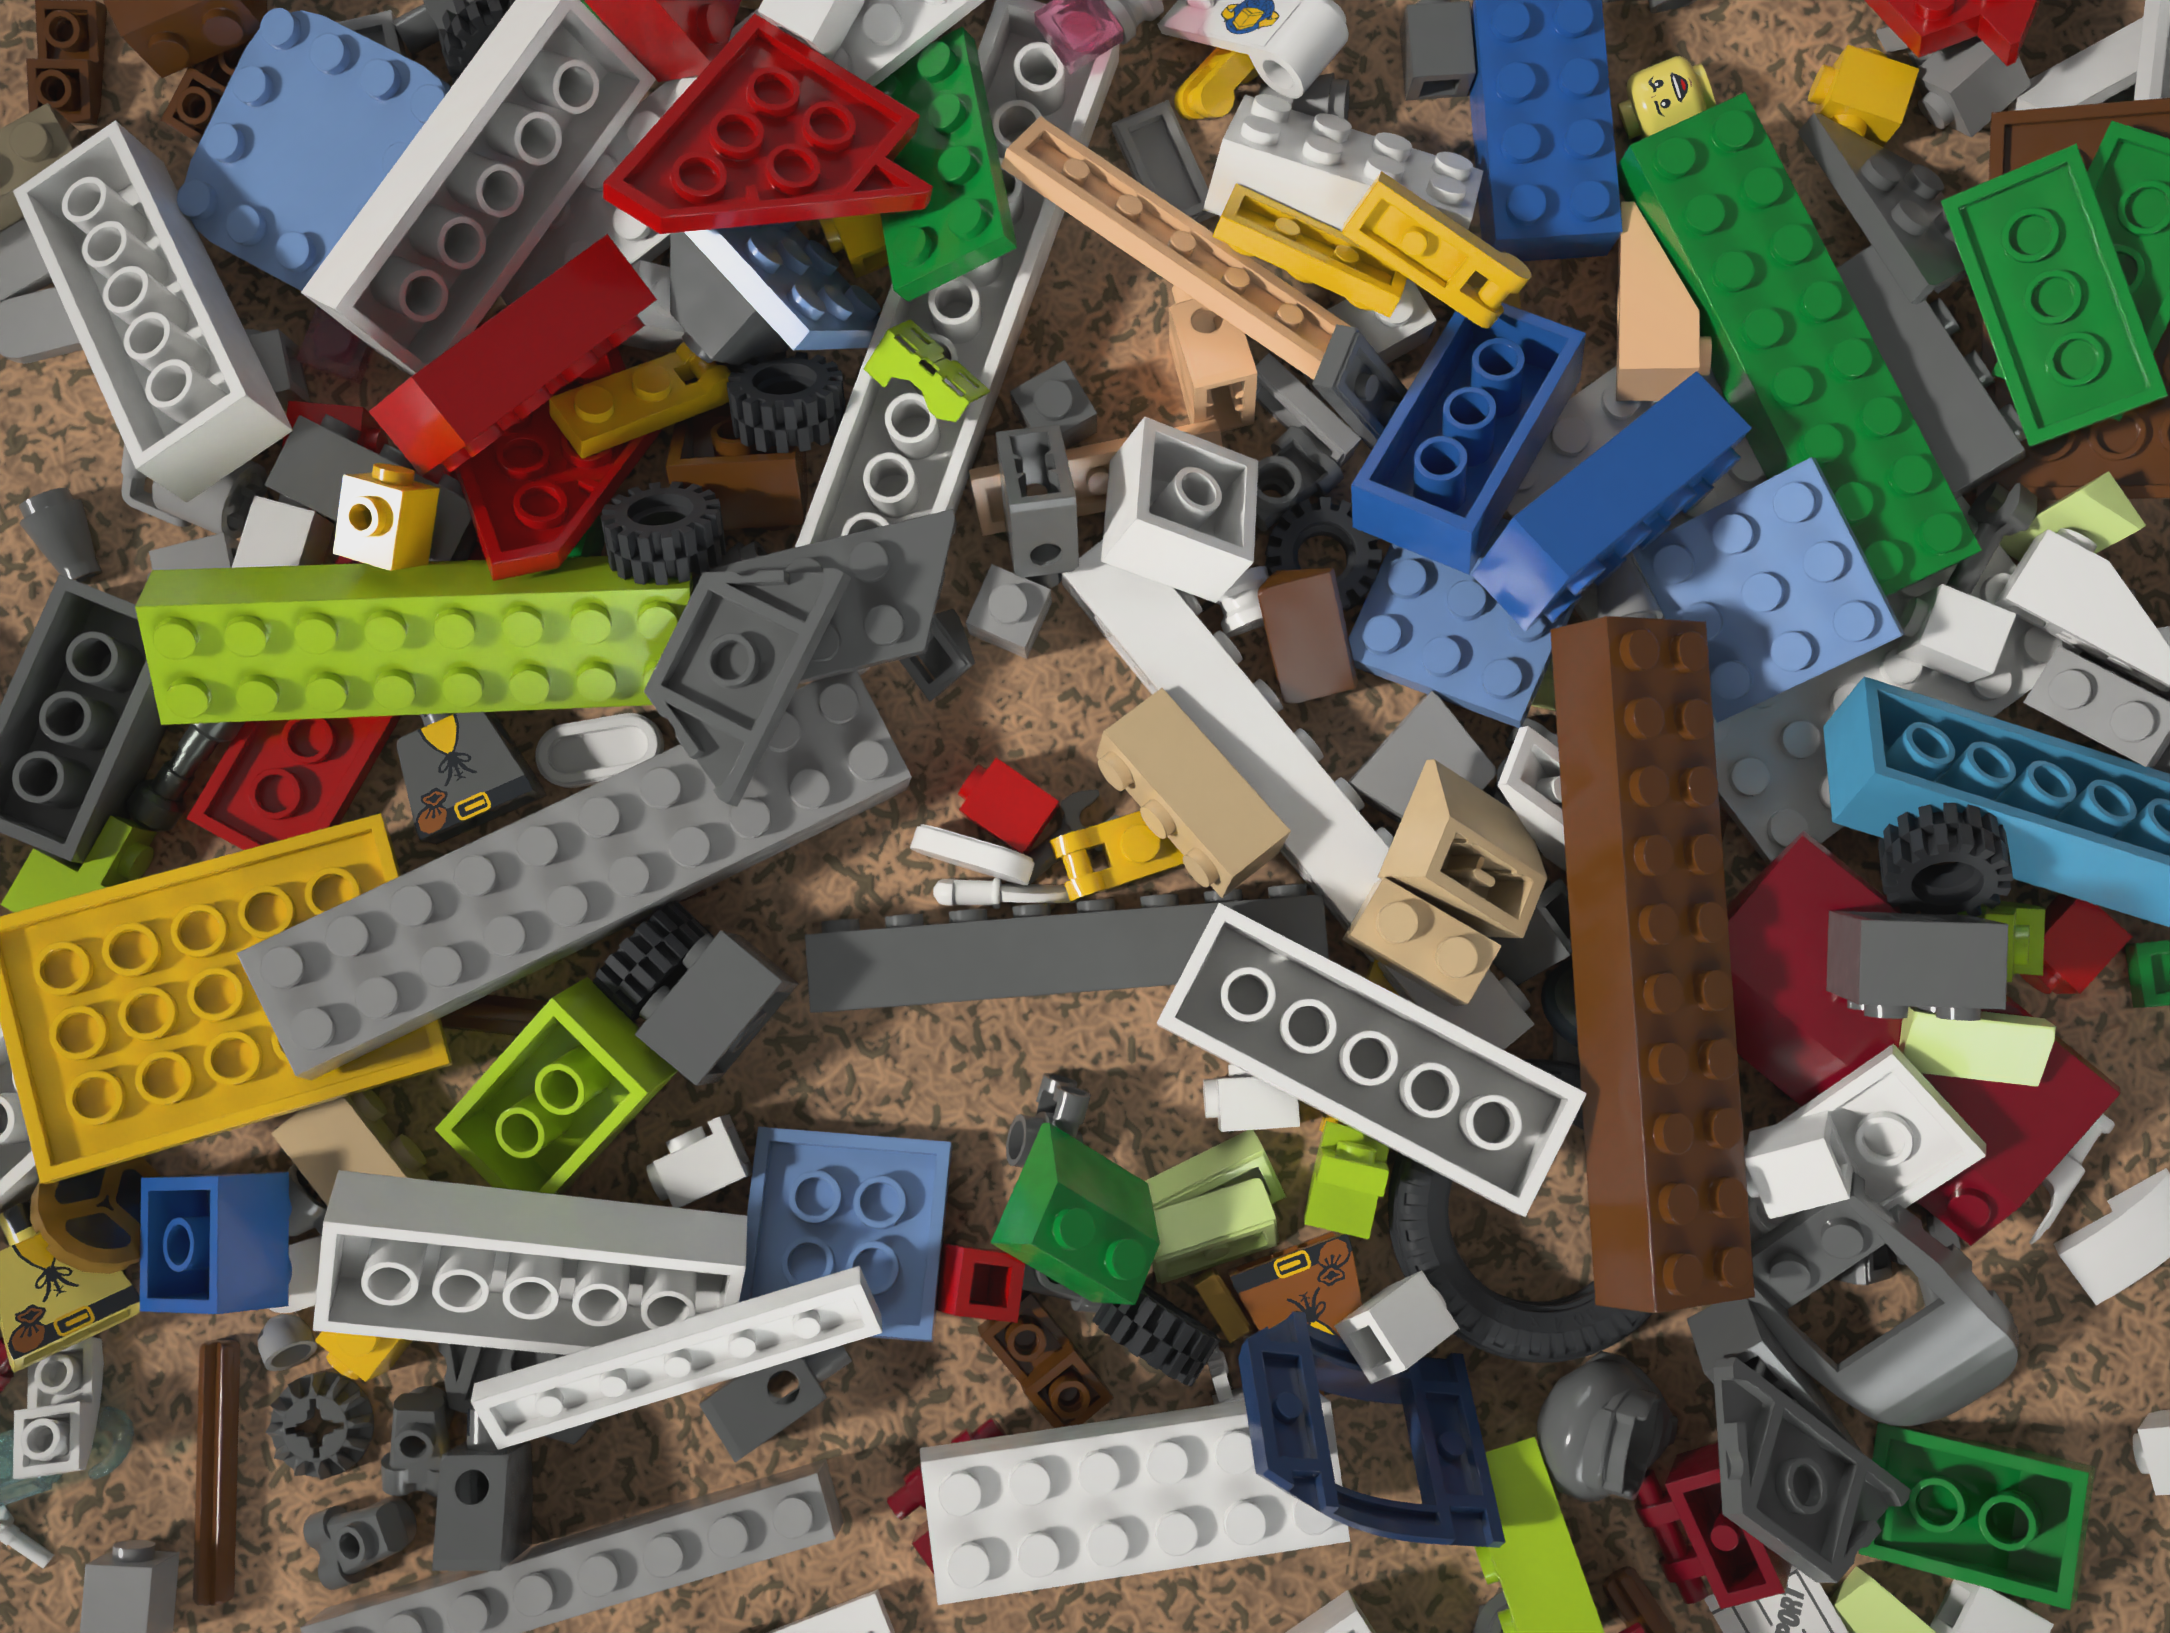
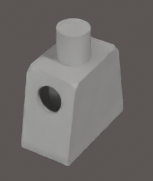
(1424, 734)

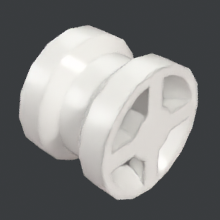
(1241, 603)

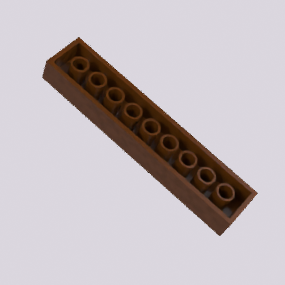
(1651, 964)

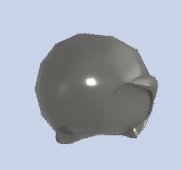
(1603, 1429)

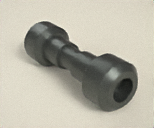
(160, 801)

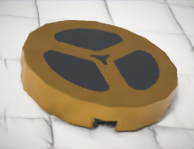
(93, 1216)

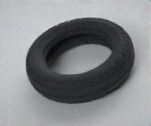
(1487, 1320)

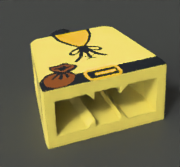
(48, 1302)

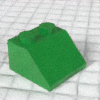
(1080, 1220)

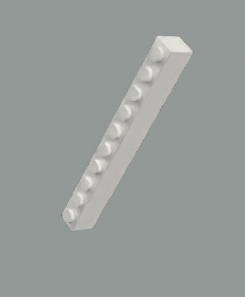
(1329, 839)

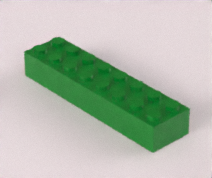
(1792, 337)

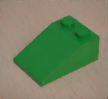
(1985, 1514)

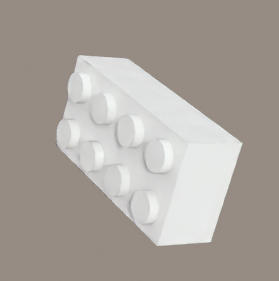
(1328, 167)

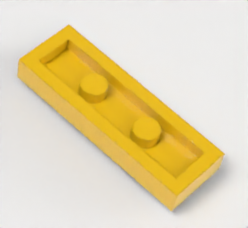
(1308, 250)

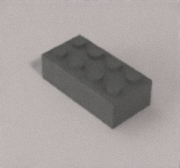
(76, 722)

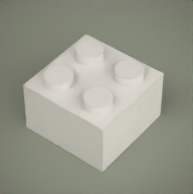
(1180, 510)

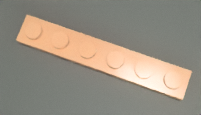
(1172, 244)

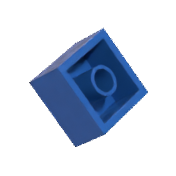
(215, 1243)

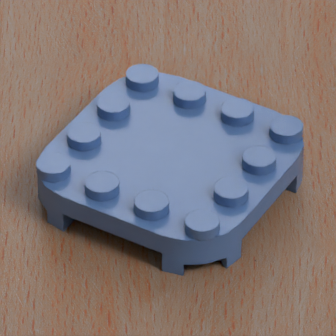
(303, 141)

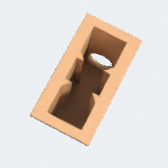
(1212, 364)

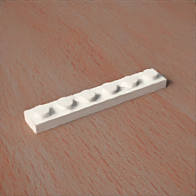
(677, 1358)

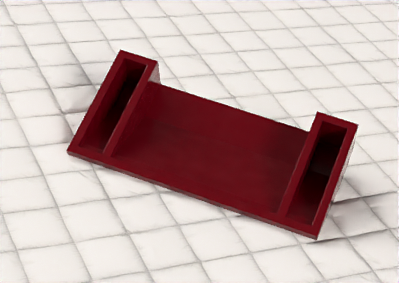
(1812, 1040)

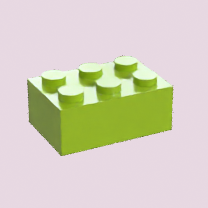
(556, 1094)

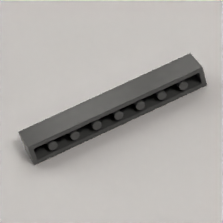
(1034, 949)

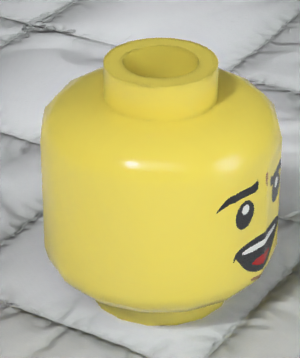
(1664, 96)

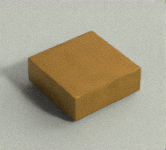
(1221, 1304)

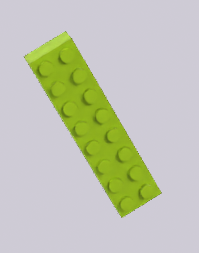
(400, 639)

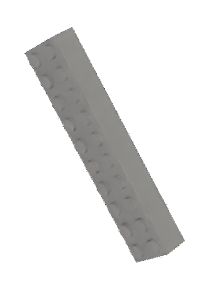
(563, 881)

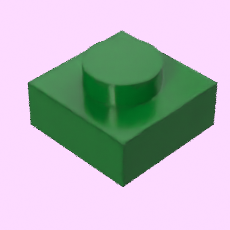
(2149, 973)

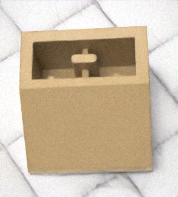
(1466, 855)

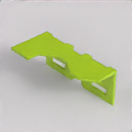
(897, 361)

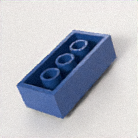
(1544, 129)
(1467, 435)
(1613, 503)

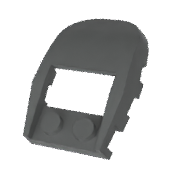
(1921, 1366)

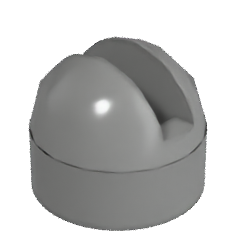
(285, 1342)

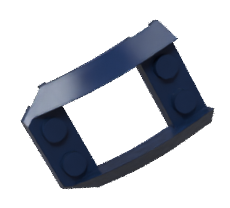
(1290, 1445)

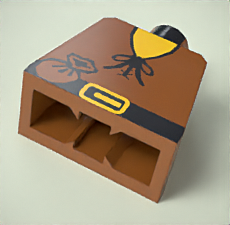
(1305, 1278)

